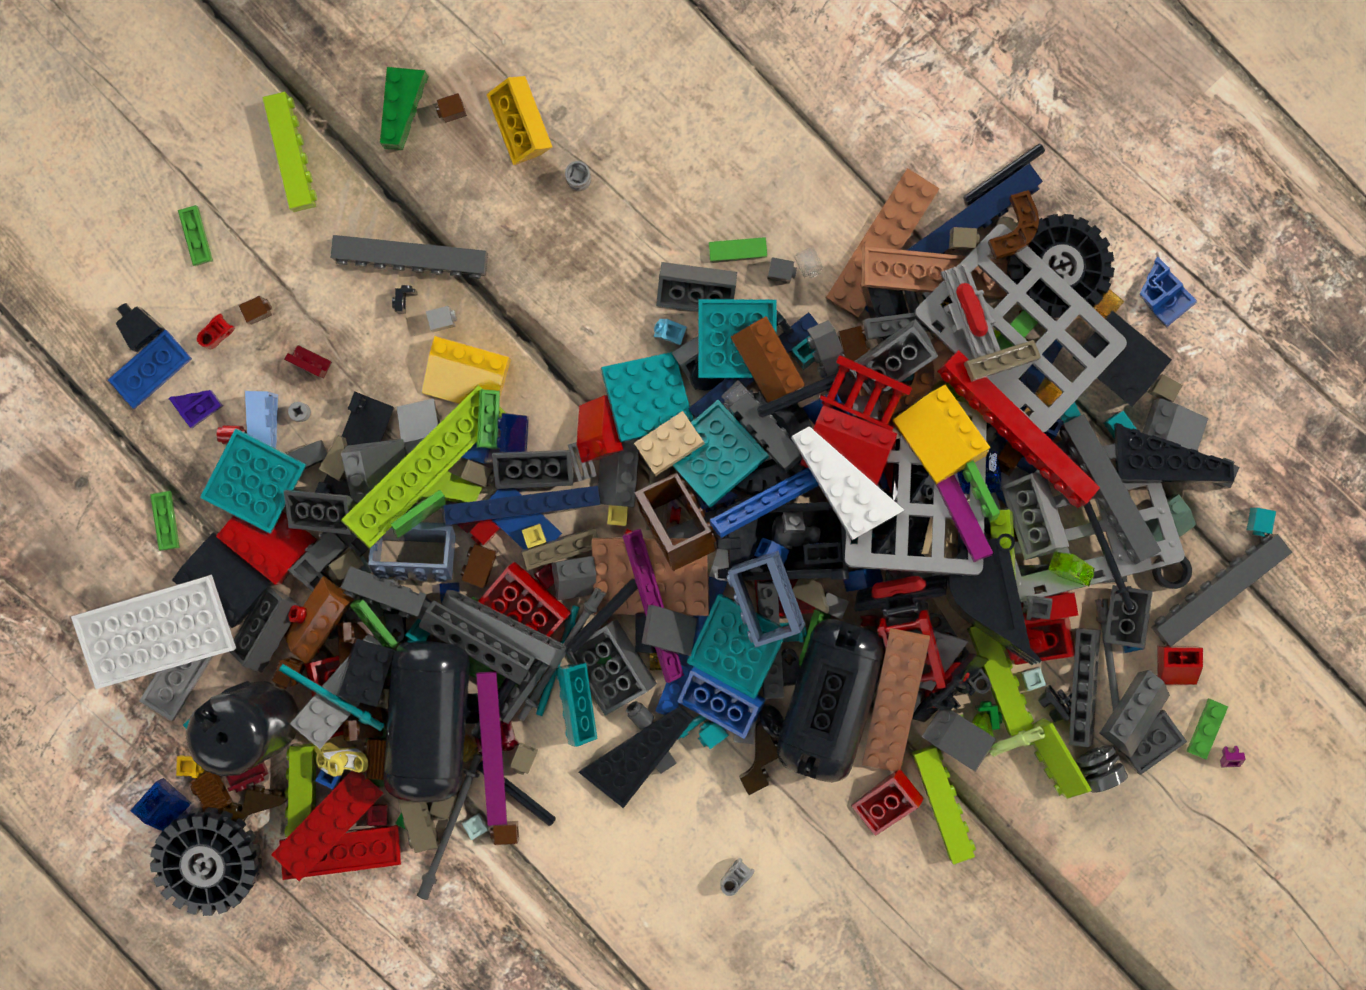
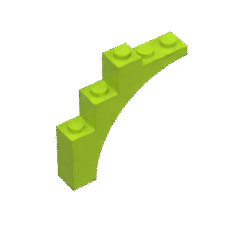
(454, 489)

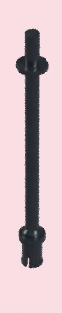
(1122, 589)

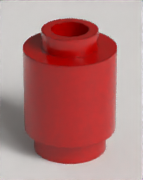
(225, 432)

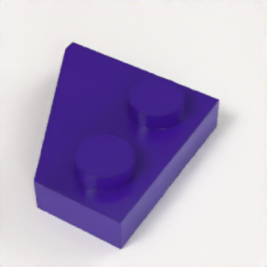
(196, 406)

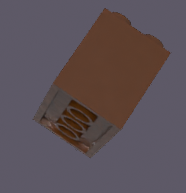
(662, 493)

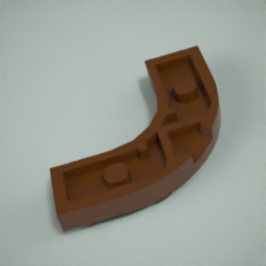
(1024, 232)
(921, 386)

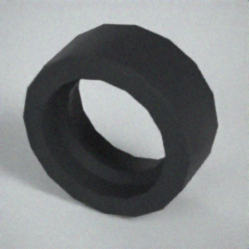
(1185, 578)

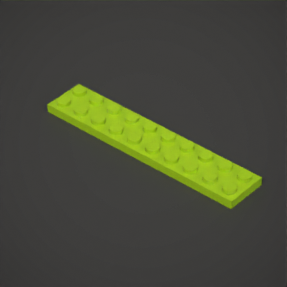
(416, 472)

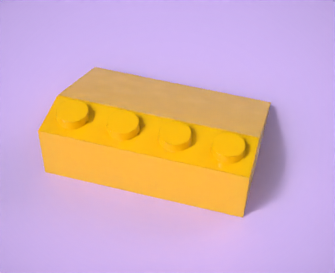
(458, 369)
(941, 434)

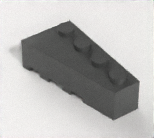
(827, 349)
(766, 432)
(382, 592)

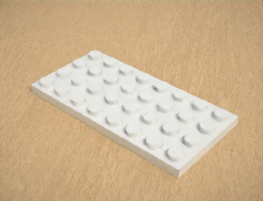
(153, 632)

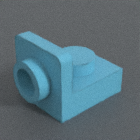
(669, 331)

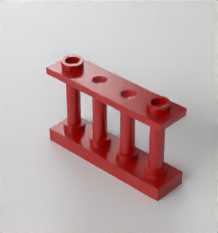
(863, 373)
(932, 657)

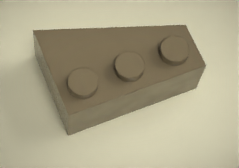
(419, 825)

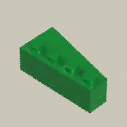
(401, 98)

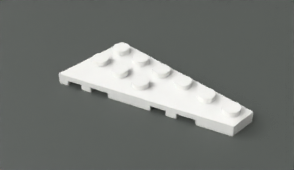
(851, 494)

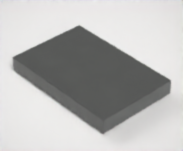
(669, 630)
(1157, 743)

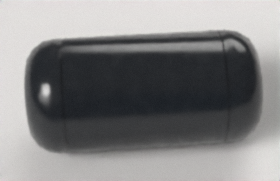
(831, 700)
(426, 721)
(241, 727)

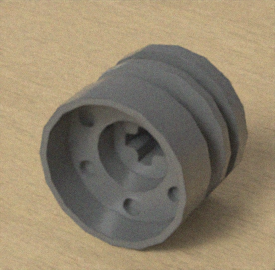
(1102, 768)

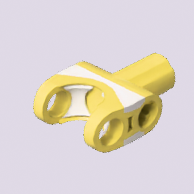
(335, 759)

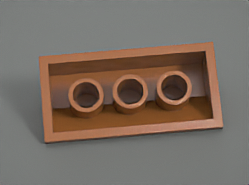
(767, 360)
(324, 611)

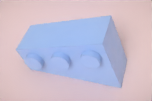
(262, 416)

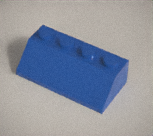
(720, 702)

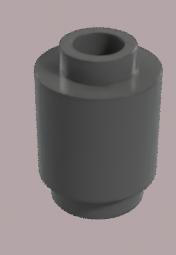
(639, 715)

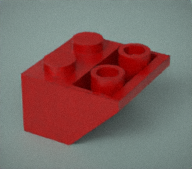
(1179, 664)

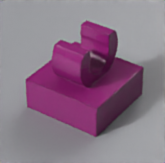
(1232, 759)

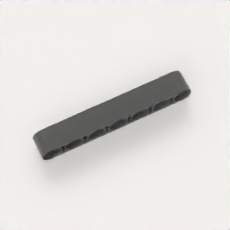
(506, 628)

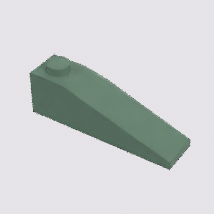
(1181, 515)

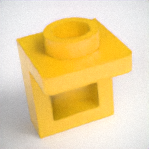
(188, 767)

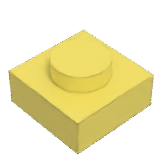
(617, 515)
(534, 536)

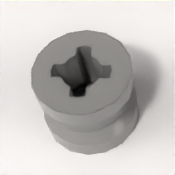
(303, 413)

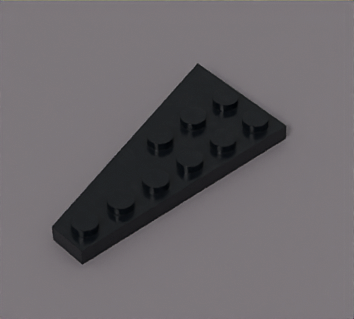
(1160, 460)
(630, 763)

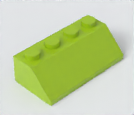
(1059, 762)

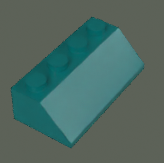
(577, 704)

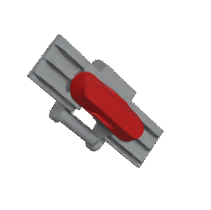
(970, 311)

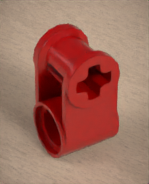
(217, 333)

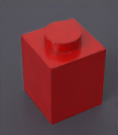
(484, 531)

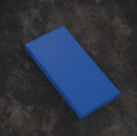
(149, 369)
(514, 525)

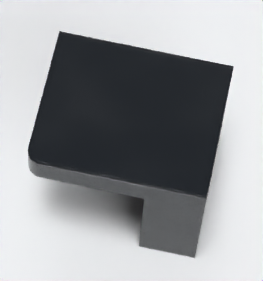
(472, 713)

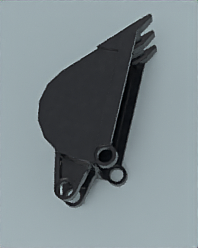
(745, 541)
(992, 599)

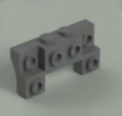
(319, 556)

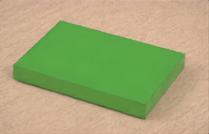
(418, 514)

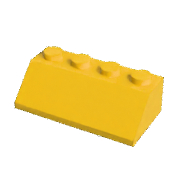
(519, 119)

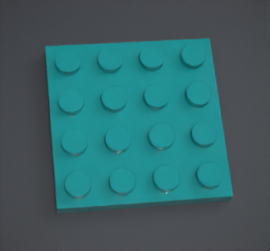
(717, 323)
(645, 394)
(723, 459)
(252, 480)
(728, 654)

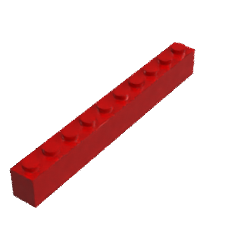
(1020, 432)

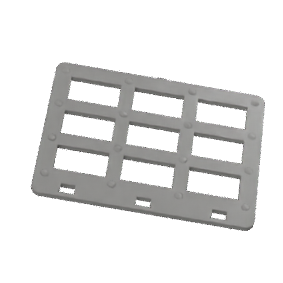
(1008, 381)
(1171, 546)
(860, 554)

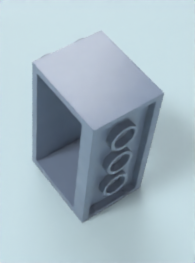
(420, 571)
(785, 594)

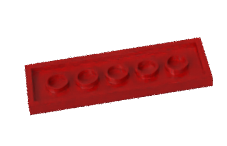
(326, 824)
(358, 851)

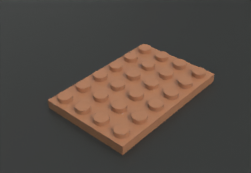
(680, 590)

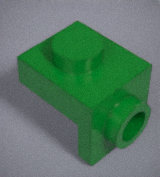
(992, 711)

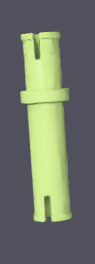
(1024, 738)

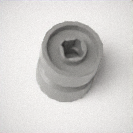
(578, 176)

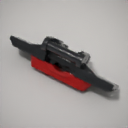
(887, 594)
(956, 680)

